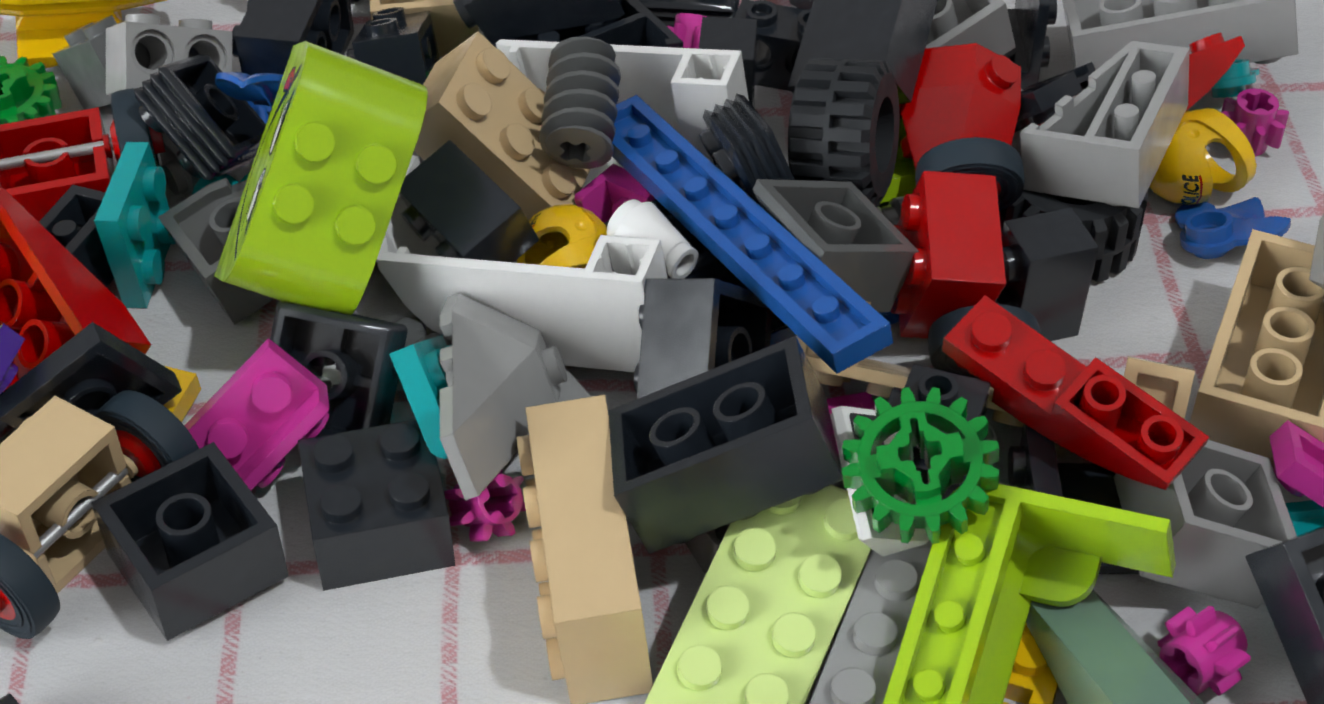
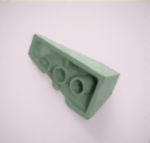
(1102, 657)

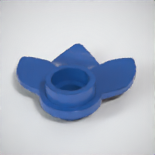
(1214, 231)

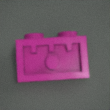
(262, 414)

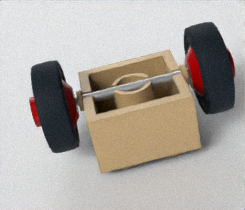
(47, 486)

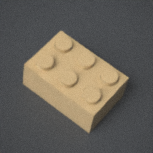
(496, 122)

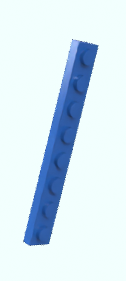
(748, 240)

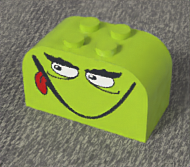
(323, 181)

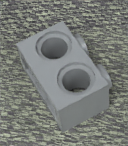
(164, 44)

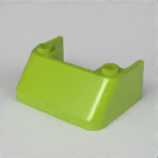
(984, 581)

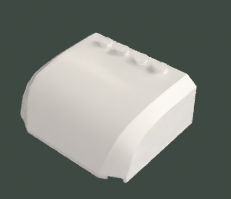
(579, 310)

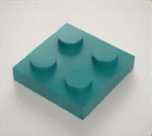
(131, 227)

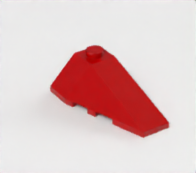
(960, 96)
(50, 292)

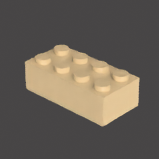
(1266, 351)
(584, 552)

